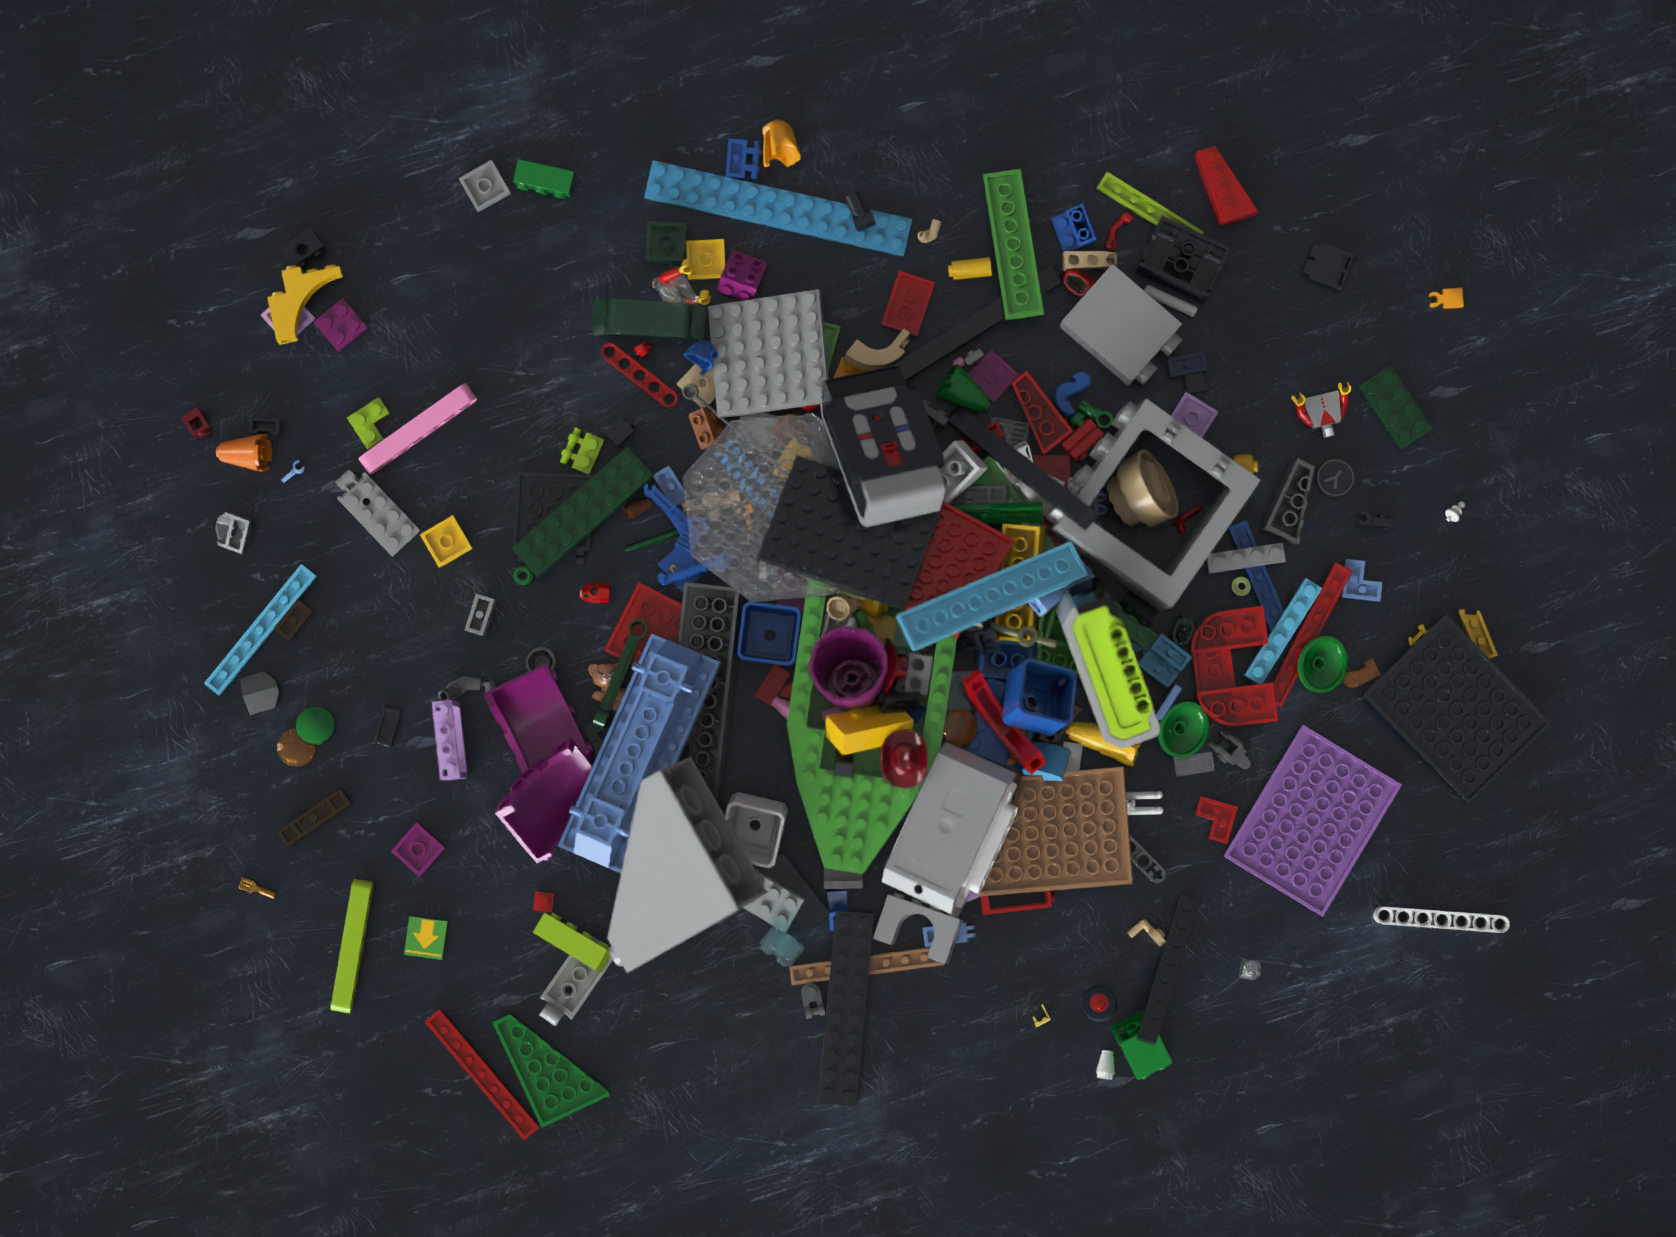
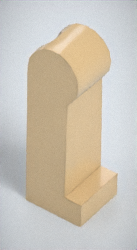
(1088, 260)

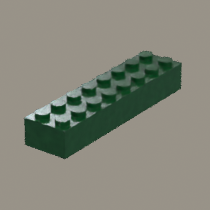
(582, 512)

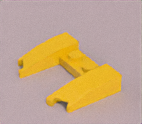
(1474, 629)

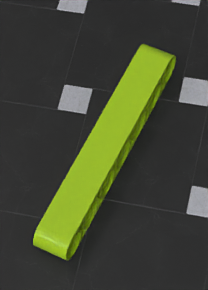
(352, 946)

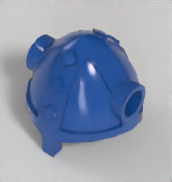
(702, 355)

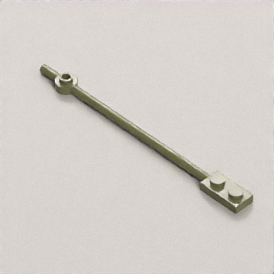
(1027, 630)

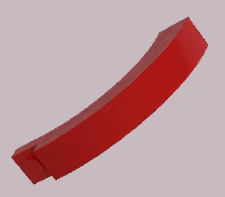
(1009, 736)

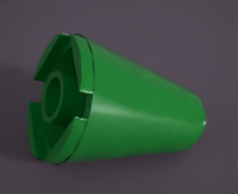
(963, 390)

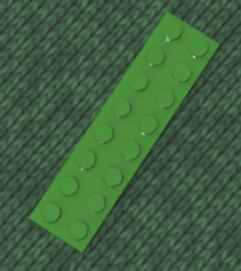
(1013, 244)

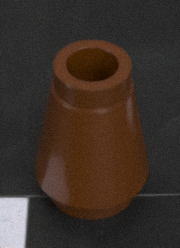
(636, 507)

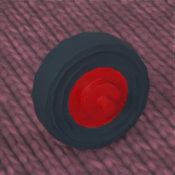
(1100, 1004)

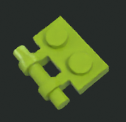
(587, 454)

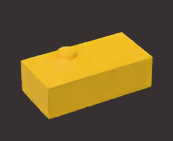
(864, 728)

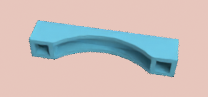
(1282, 632)

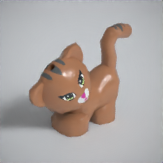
(601, 677)

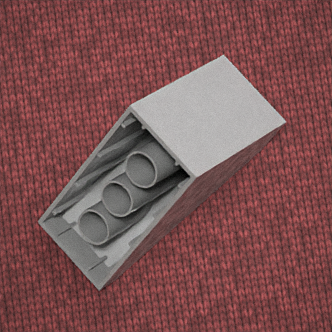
(678, 868)

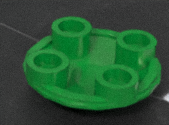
(315, 725)

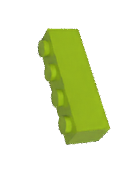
(573, 942)

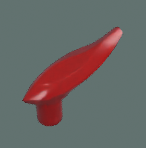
(1179, 521)

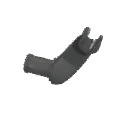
(461, 685)

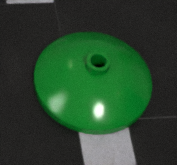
(1329, 665)
(1190, 731)

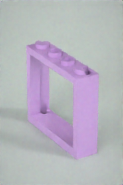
(450, 740)

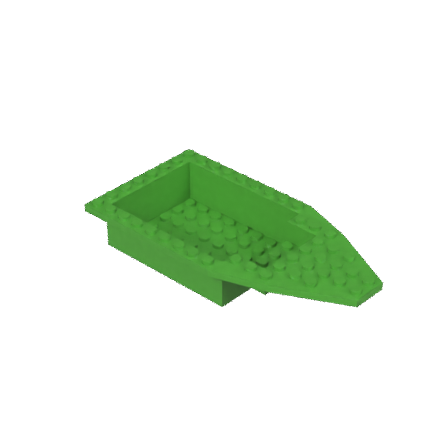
(857, 812)

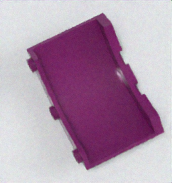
(535, 716)
(542, 799)

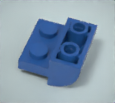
(1074, 228)

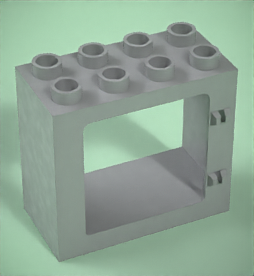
(1115, 558)

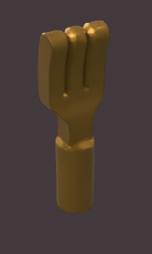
(251, 886)

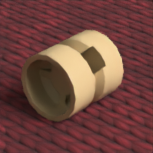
(842, 607)

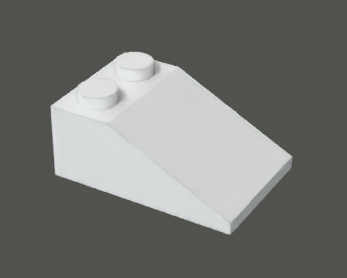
(960, 469)

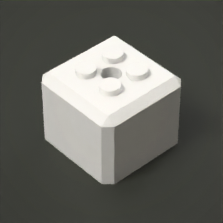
(762, 843)

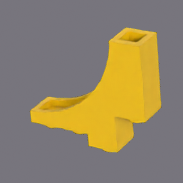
(299, 287)

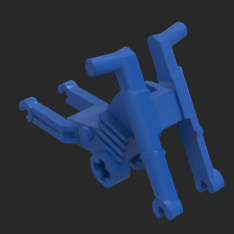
(681, 556)

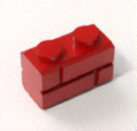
(1082, 440)

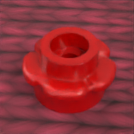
(643, 349)

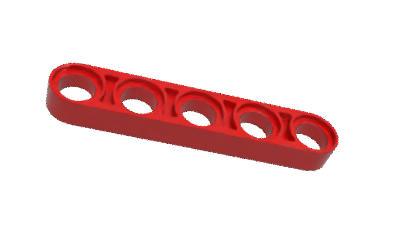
(634, 367)

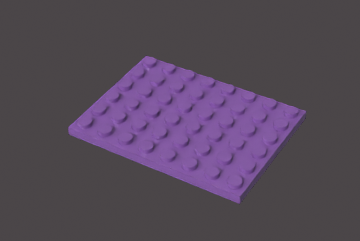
(1312, 820)

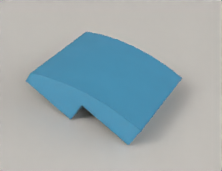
(1164, 661)
(1056, 761)

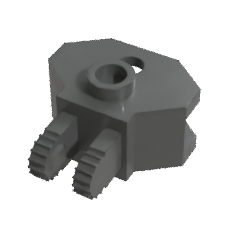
(1231, 751)

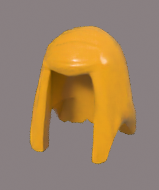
(780, 143)

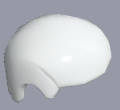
(1026, 492)

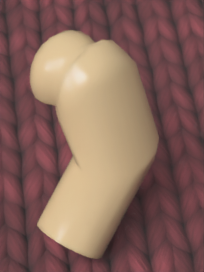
(930, 234)

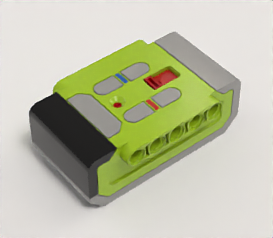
(1106, 664)

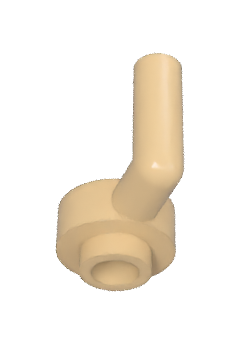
(1156, 934)

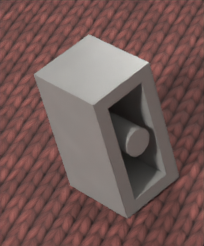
(480, 615)

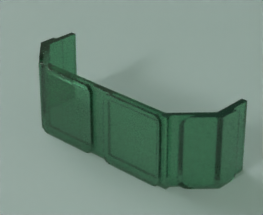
(649, 318)

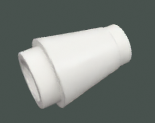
(1106, 1065)

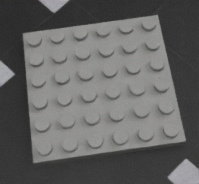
(768, 353)

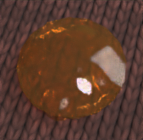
(960, 727)
(294, 749)

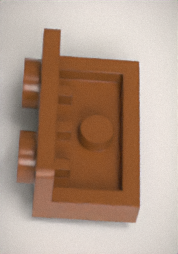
(706, 426)

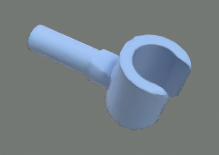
(293, 471)

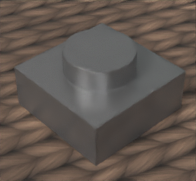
(973, 357)

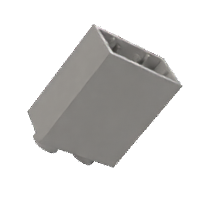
(1122, 327)

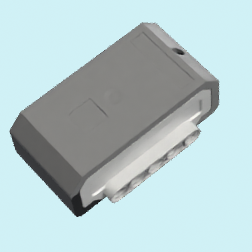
(953, 830)

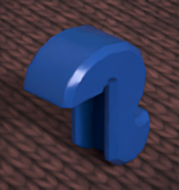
(1069, 389)

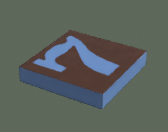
(1166, 701)

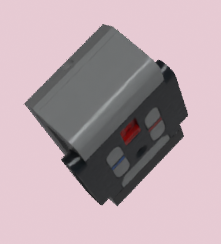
(883, 445)

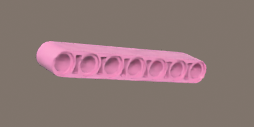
(417, 428)

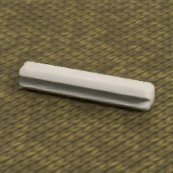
(1171, 301)

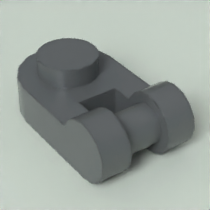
(811, 993)

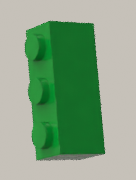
(544, 179)

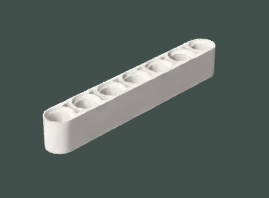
(1450, 919)

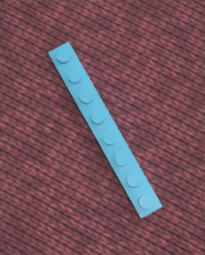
(260, 630)

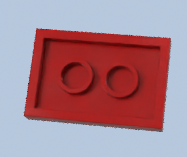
(908, 303)

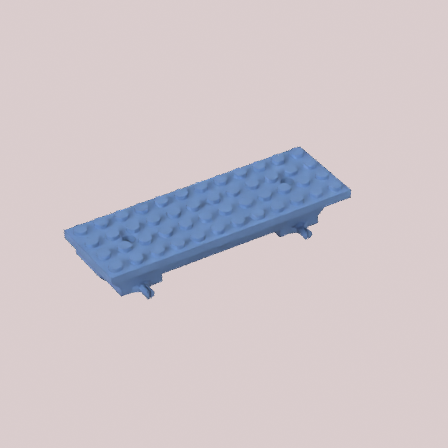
(642, 739)

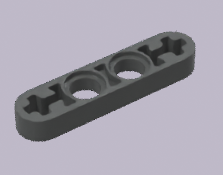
(1138, 851)

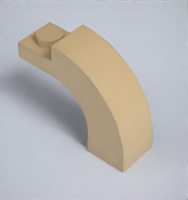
(870, 359)

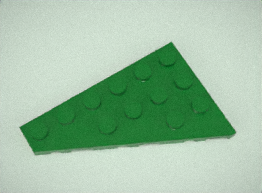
(548, 1077)

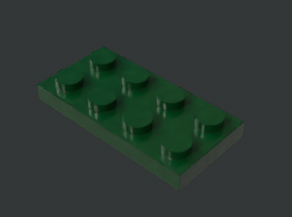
(1395, 407)

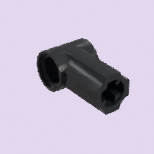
(861, 215)

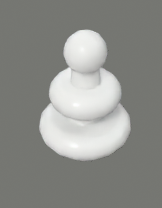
(1455, 511)

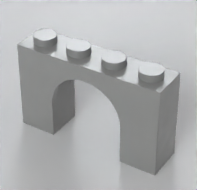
(897, 910)

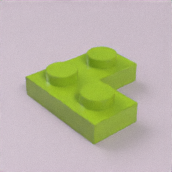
(364, 421)

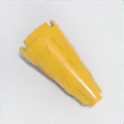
(1090, 737)

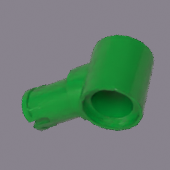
(1095, 413)

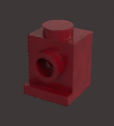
(192, 418)

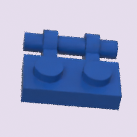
(736, 159)

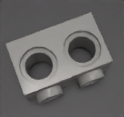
(923, 674)

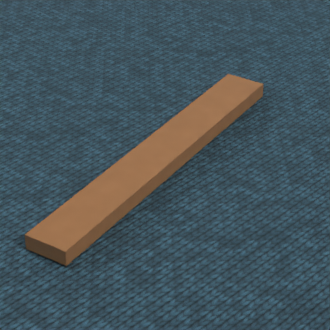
(878, 964)

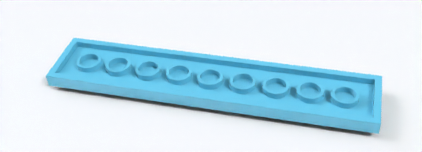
(992, 596)

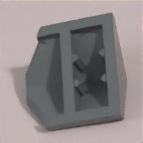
(233, 531)
(259, 692)

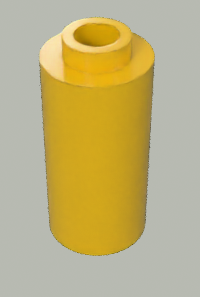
(970, 268)

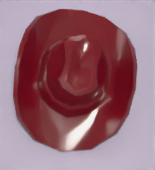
(896, 667)
(904, 759)

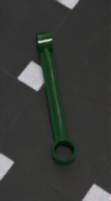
(616, 681)

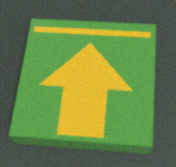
(426, 937)

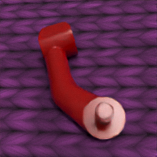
(1111, 242)

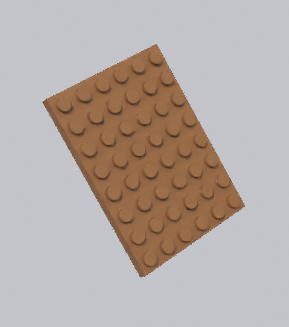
(1065, 835)

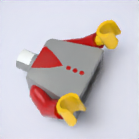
(1324, 409)

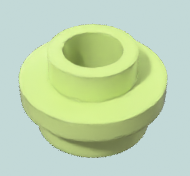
(1236, 590)

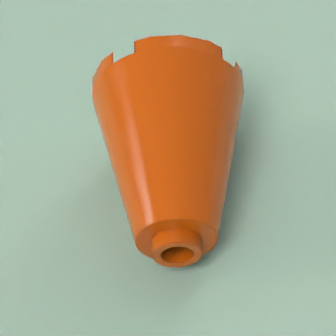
(247, 452)

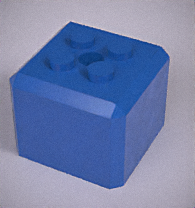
(758, 619)
(1033, 682)

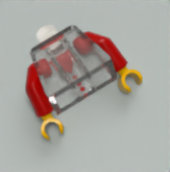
(675, 287)

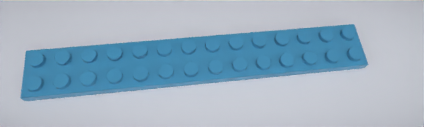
(774, 208)

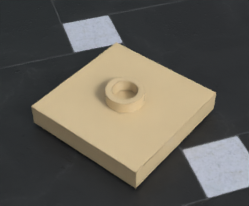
(704, 383)

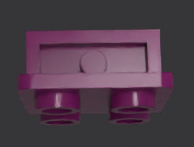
(741, 276)

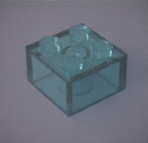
(782, 946)

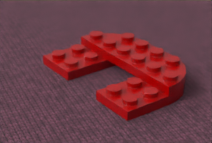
(1215, 669)

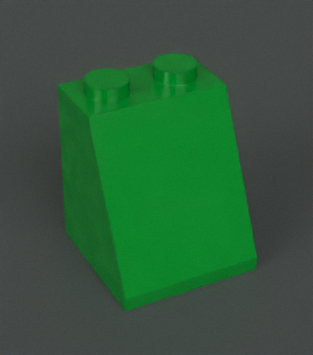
(1142, 1057)

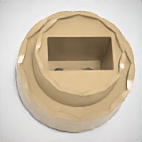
(1142, 491)

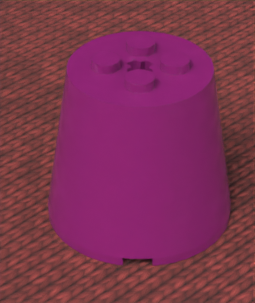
(847, 656)

